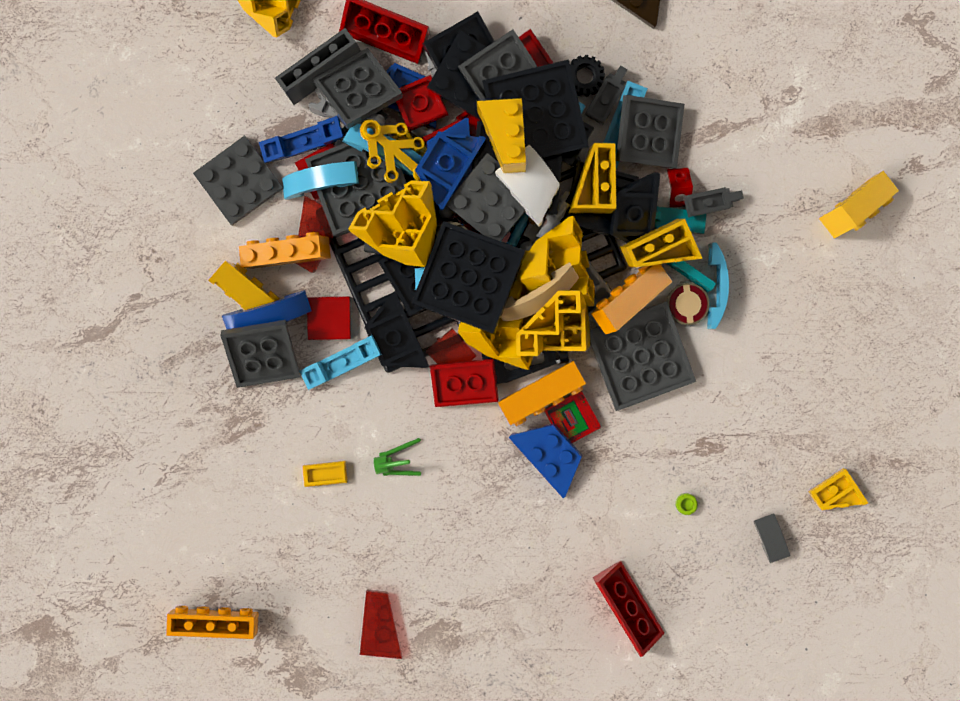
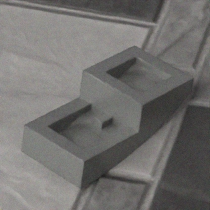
(772, 538)

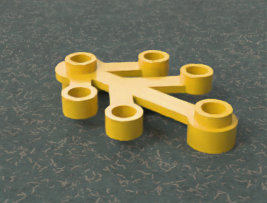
(391, 147)

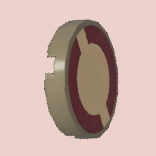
(688, 303)

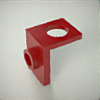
(680, 183)

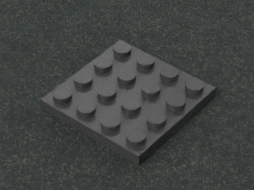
(344, 202)
(642, 357)

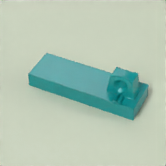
(666, 215)
(693, 275)

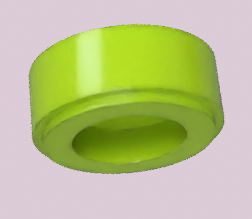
(686, 504)

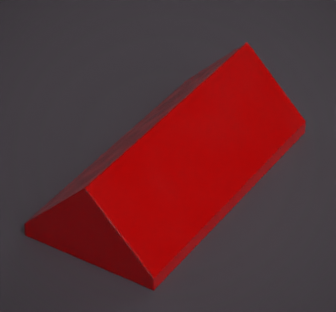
(384, 29)
(629, 607)

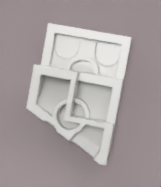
(532, 188)

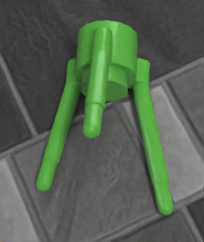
(386, 465)

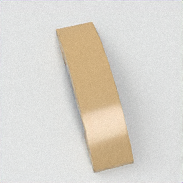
(530, 304)

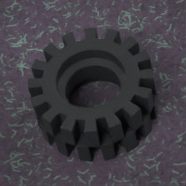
(596, 69)

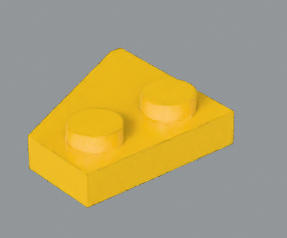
(837, 492)

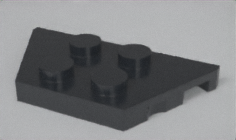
(635, 208)
(395, 336)

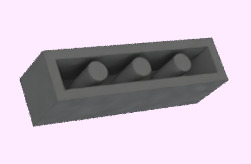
(298, 79)

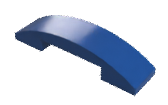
(302, 141)
(284, 309)

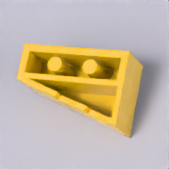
(506, 132)
(597, 181)
(860, 205)
(663, 245)
(241, 287)

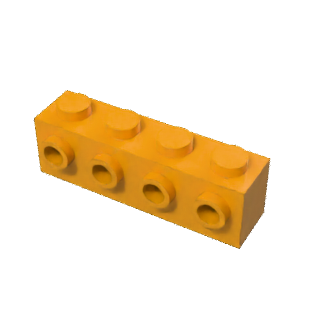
(284, 252)
(630, 298)
(541, 393)
(212, 623)

